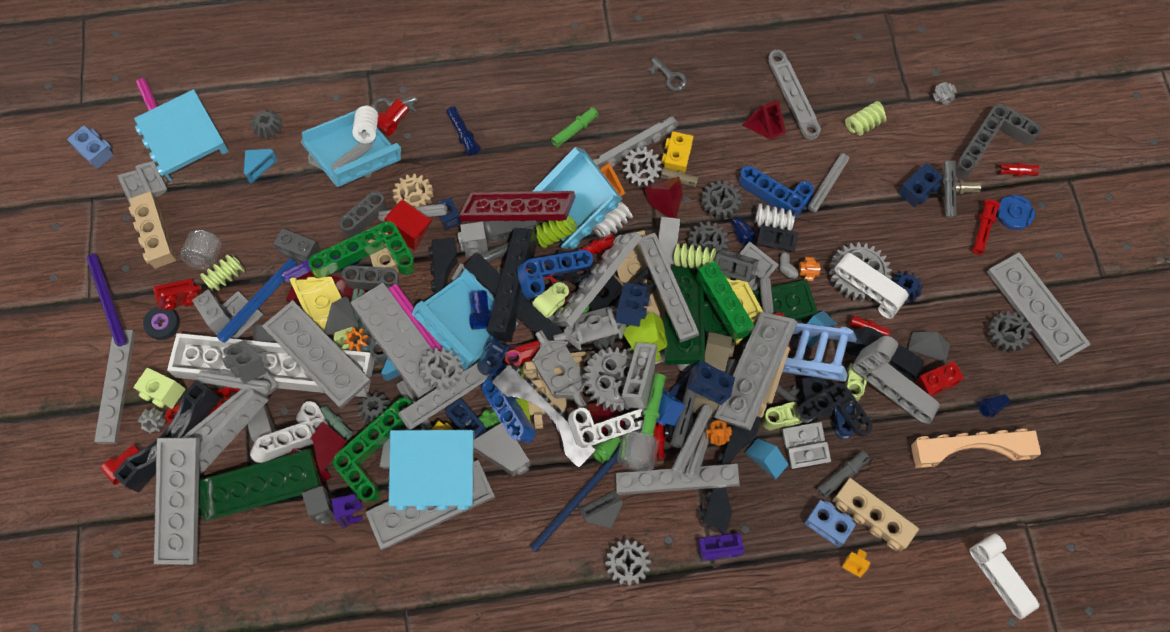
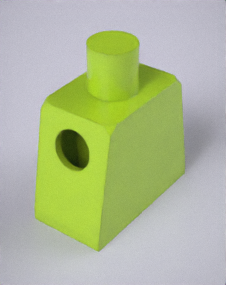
(650, 332)

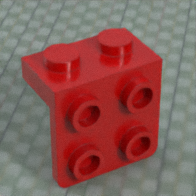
(176, 294)

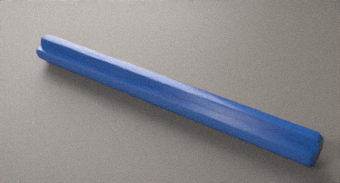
(254, 303)

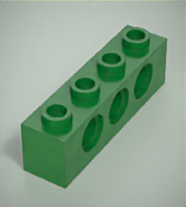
(725, 301)

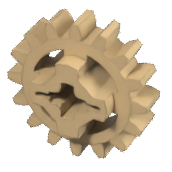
(413, 192)

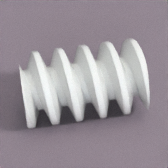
(365, 124)
(775, 218)
(613, 220)

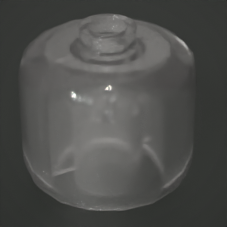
(201, 249)
(638, 451)

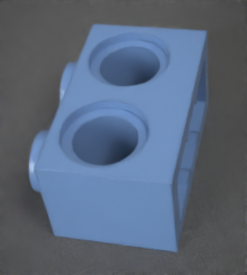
(90, 147)
(827, 528)

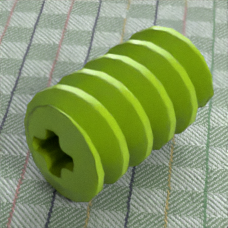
(555, 231)

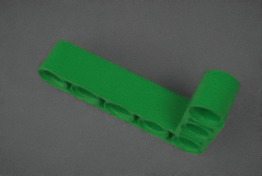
(364, 249)
(370, 446)

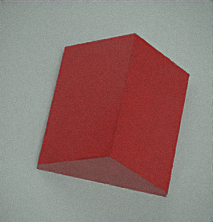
(410, 223)

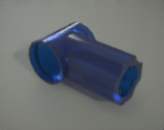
(480, 313)

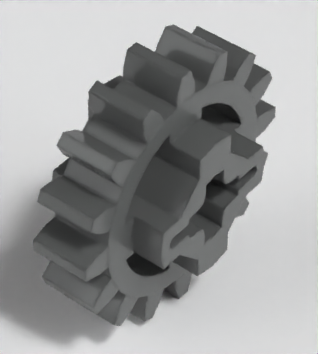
(730, 201)
(708, 233)
(1009, 340)

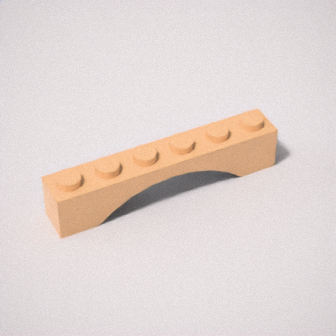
(1015, 445)

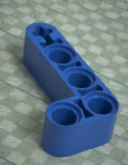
(750, 175)
(555, 268)
(508, 410)

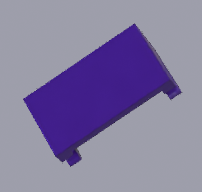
(345, 507)
(720, 547)

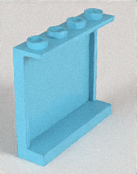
(179, 133)
(335, 138)
(593, 193)
(448, 319)
(431, 469)

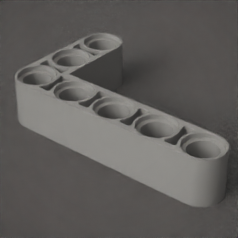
(874, 367)

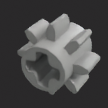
(944, 93)
(151, 420)

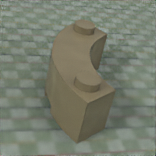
(716, 354)

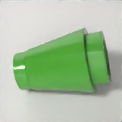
(605, 449)

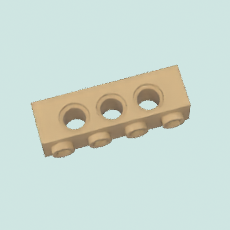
(163, 252)
(886, 515)

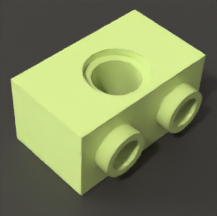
(159, 389)

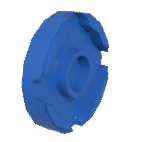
(1015, 212)

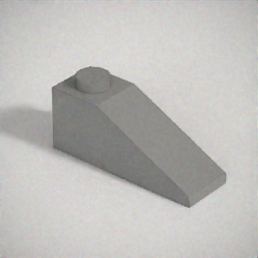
(640, 376)

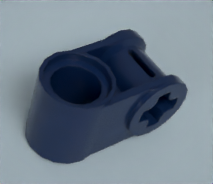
(494, 353)
(839, 421)

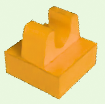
(856, 563)

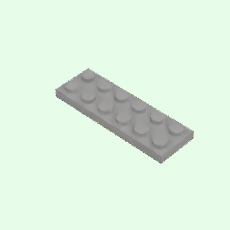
(597, 279)
(1039, 307)
(394, 335)
(316, 354)
(756, 369)
(176, 501)
(395, 526)

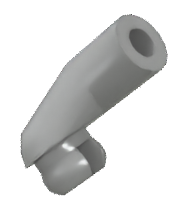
(786, 268)

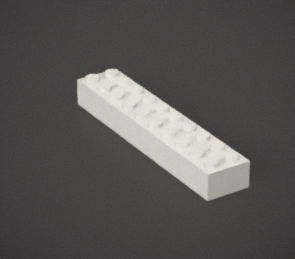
(205, 353)

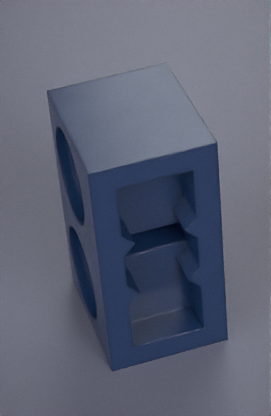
(919, 184)
(632, 304)
(710, 382)

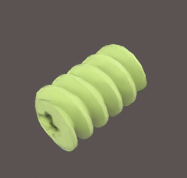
(866, 119)
(692, 257)
(223, 272)

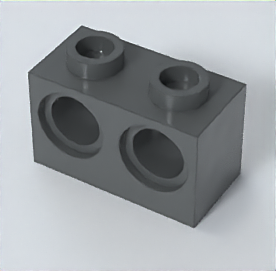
(295, 246)
(737, 265)
(243, 361)
(319, 505)

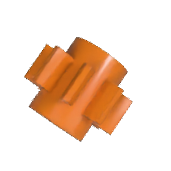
(809, 268)
(353, 336)
(718, 432)

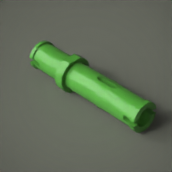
(574, 127)
(651, 413)

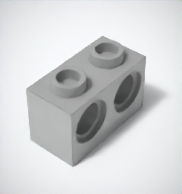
(472, 239)
(211, 311)

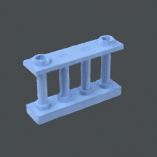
(816, 367)

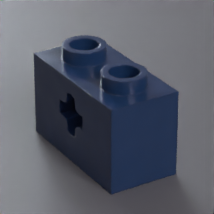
(464, 418)

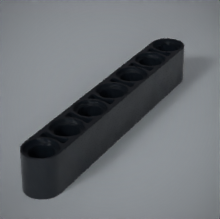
(526, 312)

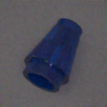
(743, 231)
(991, 406)

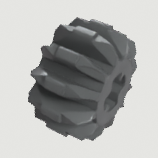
(266, 124)
(372, 402)

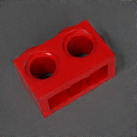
(940, 379)

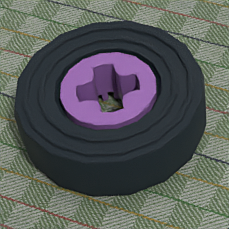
(168, 327)

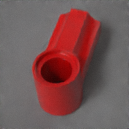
(388, 121)
(525, 353)
(113, 464)

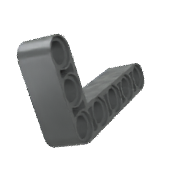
(1001, 119)
(360, 282)

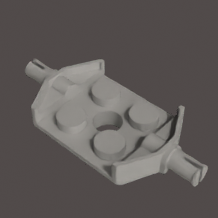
(583, 331)
(556, 355)

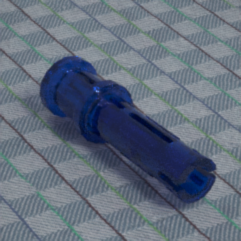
(465, 136)

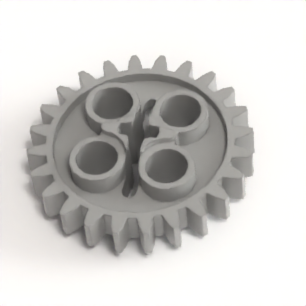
(874, 260)
(619, 363)

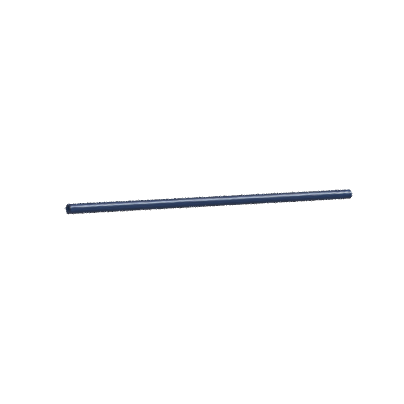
(593, 482)

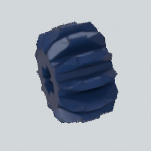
(912, 285)

